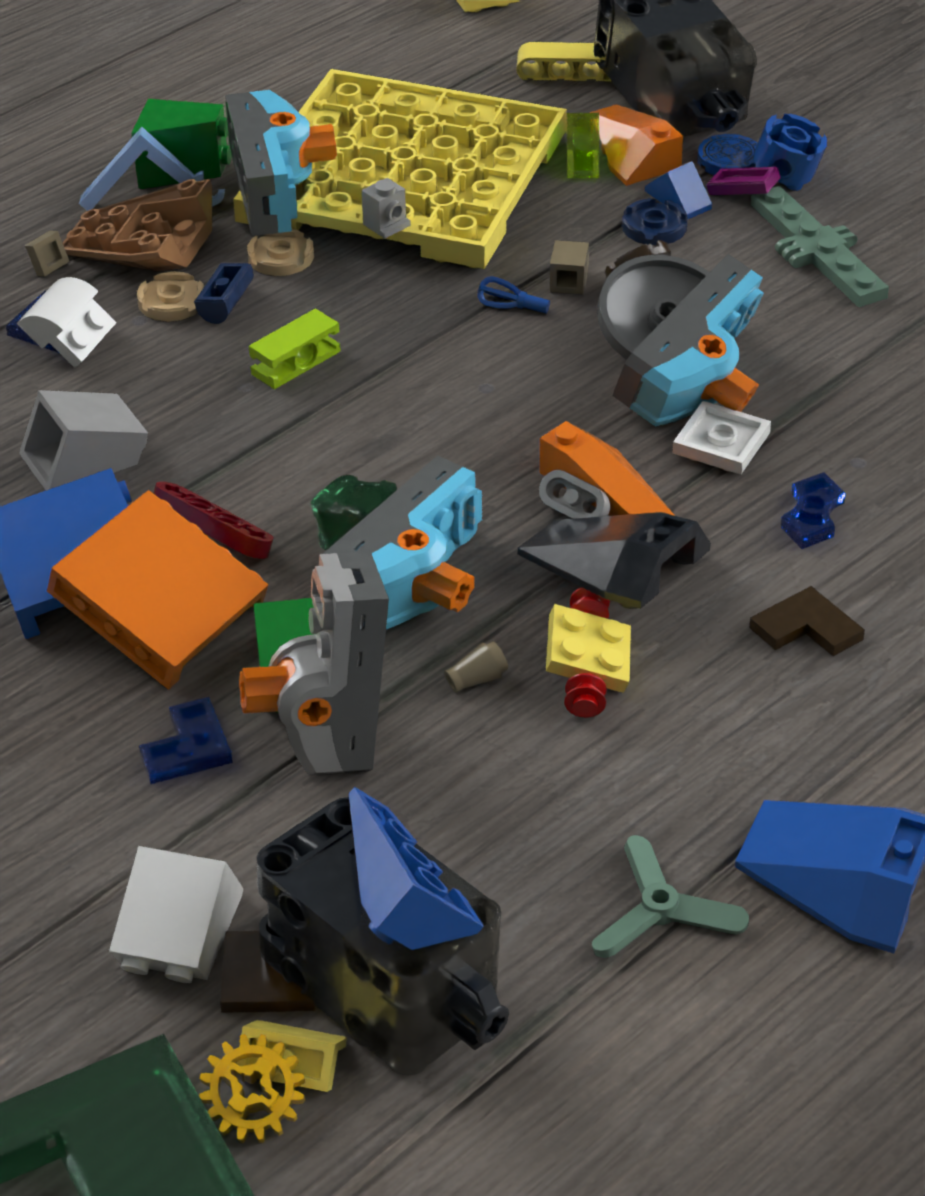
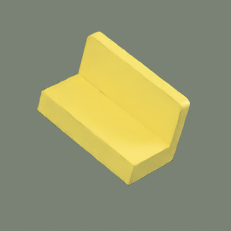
(313, 1049)

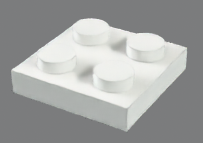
(721, 437)

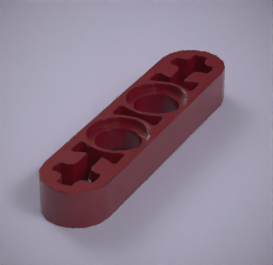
(216, 521)

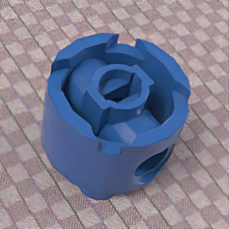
(792, 147)

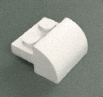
(68, 319)

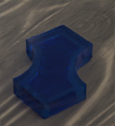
(810, 519)

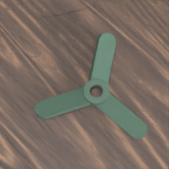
(663, 905)

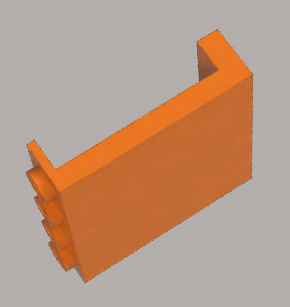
(155, 586)

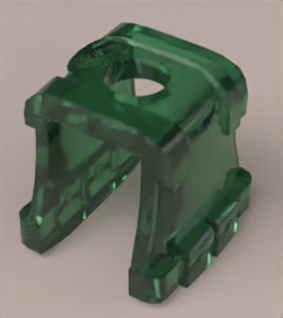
(354, 502)

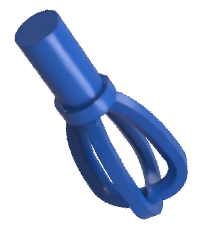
(520, 300)

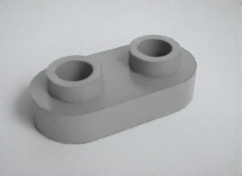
(577, 498)

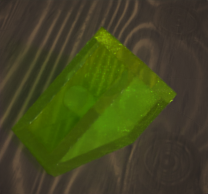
(582, 145)

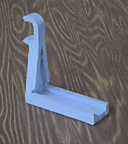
(124, 159)

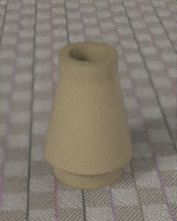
(477, 667)

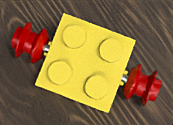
(588, 652)

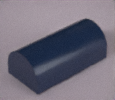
(223, 291)

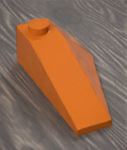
(638, 144)
(600, 465)

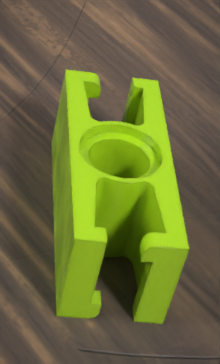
(294, 348)

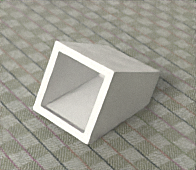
(175, 914)

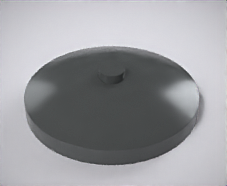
(642, 296)

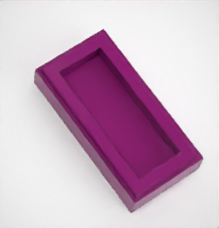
(743, 181)

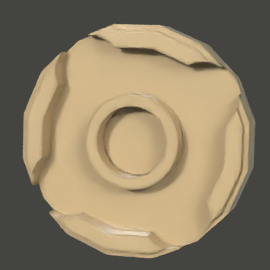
(280, 253)
(169, 296)

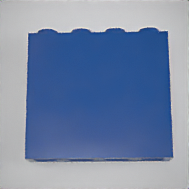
(45, 530)

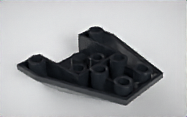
(618, 553)

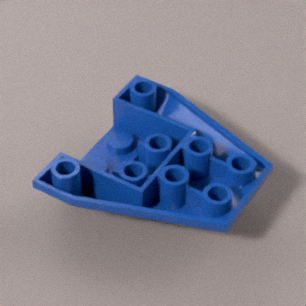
(840, 864)

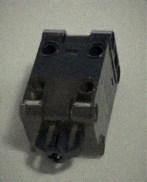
(677, 61)
(385, 995)

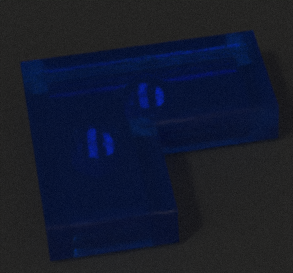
(196, 748)

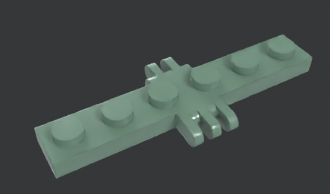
(819, 245)

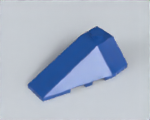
(402, 884)

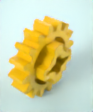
(264, 1069)

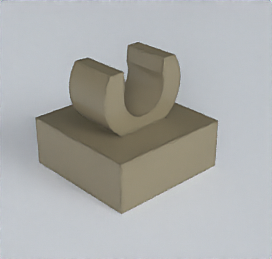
(47, 253)

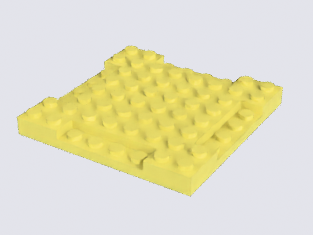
(450, 149)

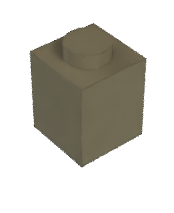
(569, 267)

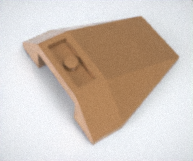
(147, 231)

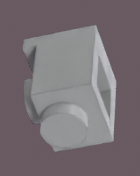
(384, 208)

